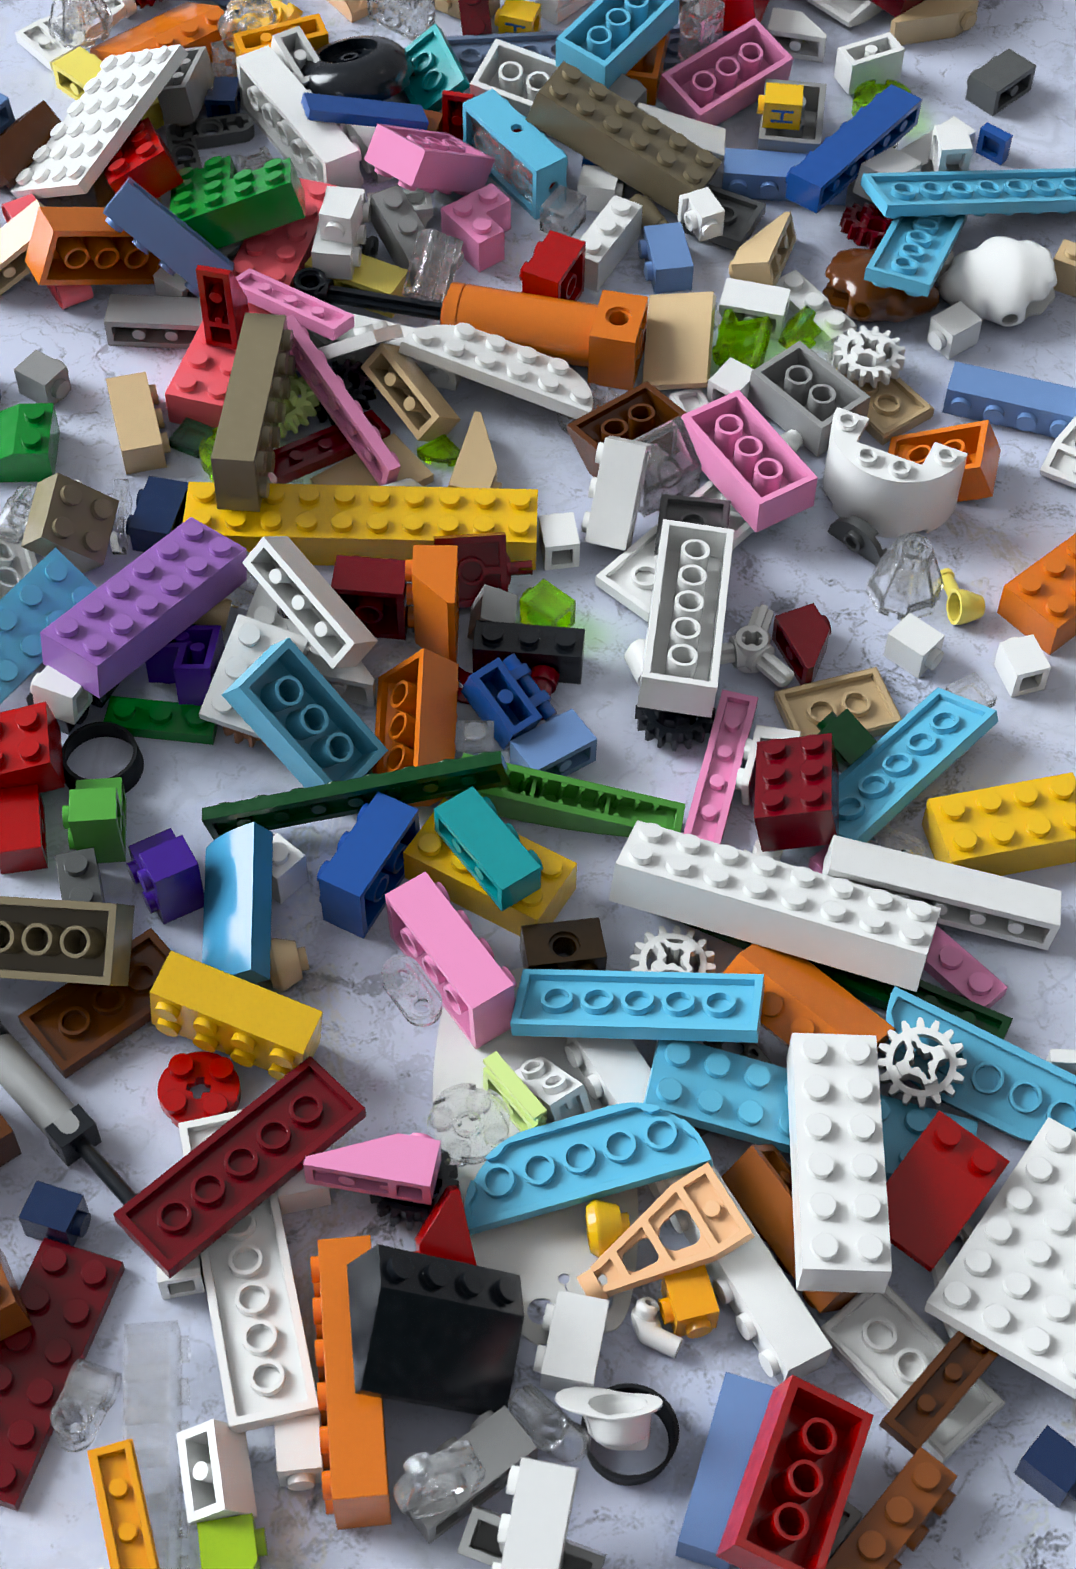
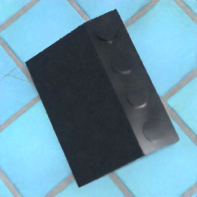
(433, 1330)

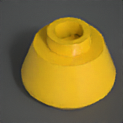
(604, 1225)

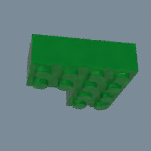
(238, 205)

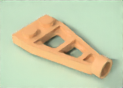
(711, 1209)

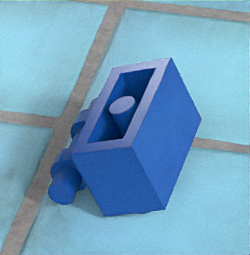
(508, 697)

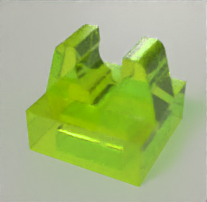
(800, 328)

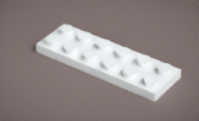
(633, 572)

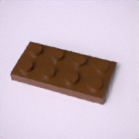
(90, 1018)

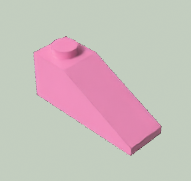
(387, 1166)

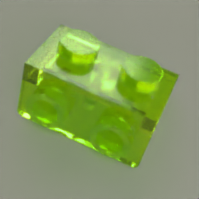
(742, 340)

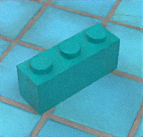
(488, 848)

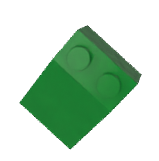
(28, 442)

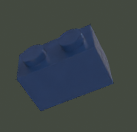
(157, 512)

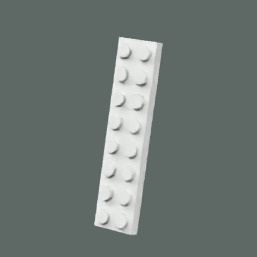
(255, 1311)

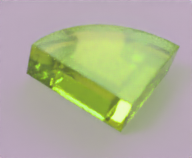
(439, 451)

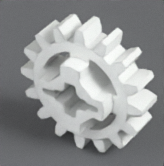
(868, 356)
(672, 953)
(939, 1056)

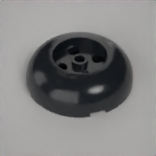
(360, 68)

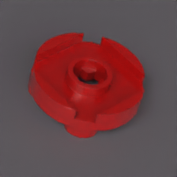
(194, 1069)

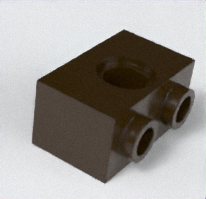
(577, 938)

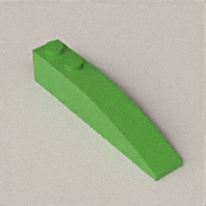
(578, 804)

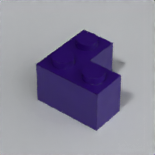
(189, 662)
(167, 875)

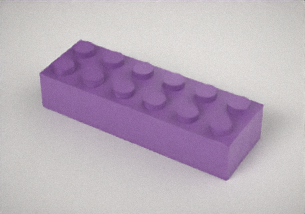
(143, 607)

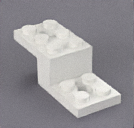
(246, 643)

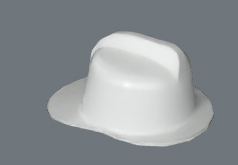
(612, 1416)

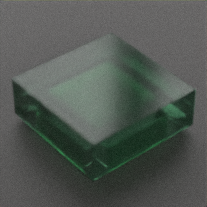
(189, 436)

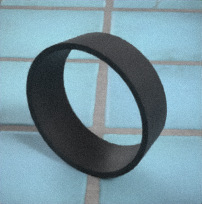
(130, 774)
(671, 1424)

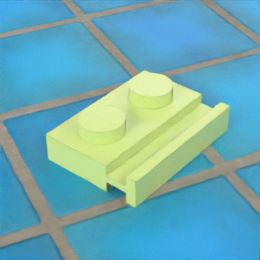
(523, 1106)

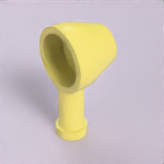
(961, 604)

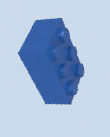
(367, 864)

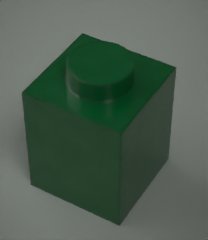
(849, 737)

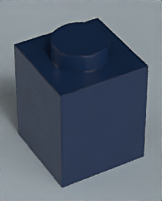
(55, 1214)
(1050, 1467)

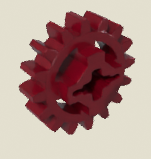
(864, 225)

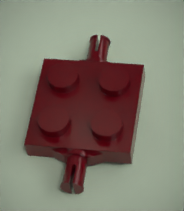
(482, 562)

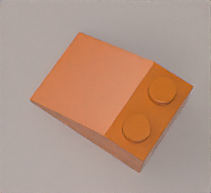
(972, 438)

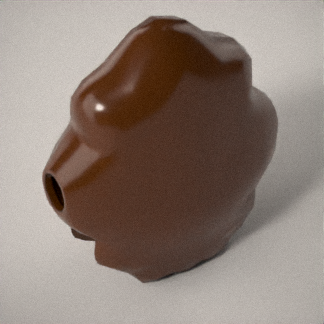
(863, 299)

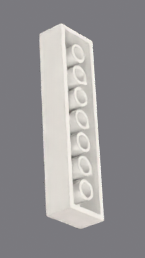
(775, 904)

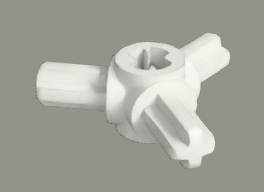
(752, 651)

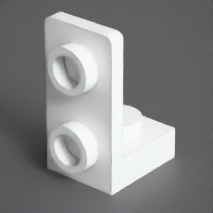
(746, 776)
(554, 1088)

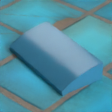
(239, 903)

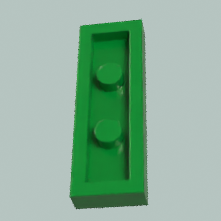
(160, 720)

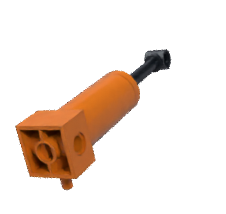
(599, 337)

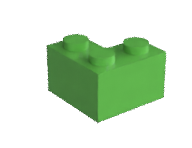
(97, 818)

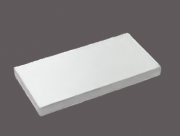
(890, 1349)

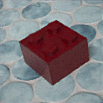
(374, 593)

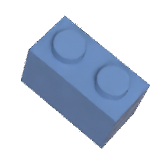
(666, 258)
(555, 746)

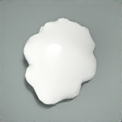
(1001, 280)

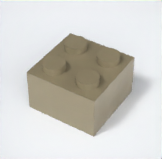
(72, 520)

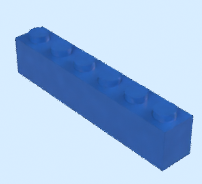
(839, 157)

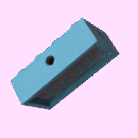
(524, 157)

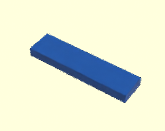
(363, 111)

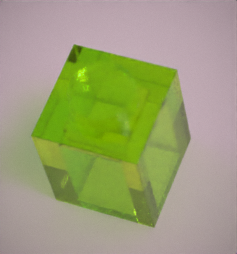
(547, 606)

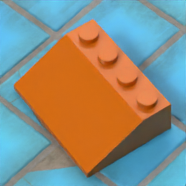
(185, 24)

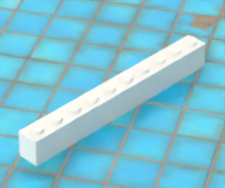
(745, 1278)

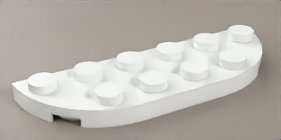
(502, 366)

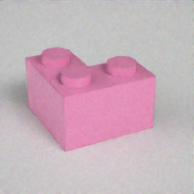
(481, 224)

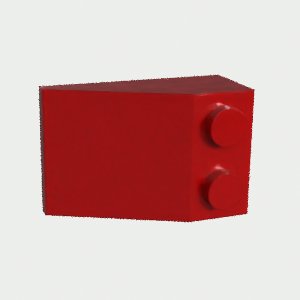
(939, 1189)

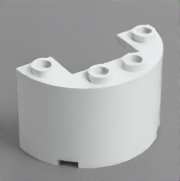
(885, 488)

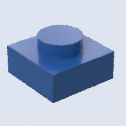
(994, 143)

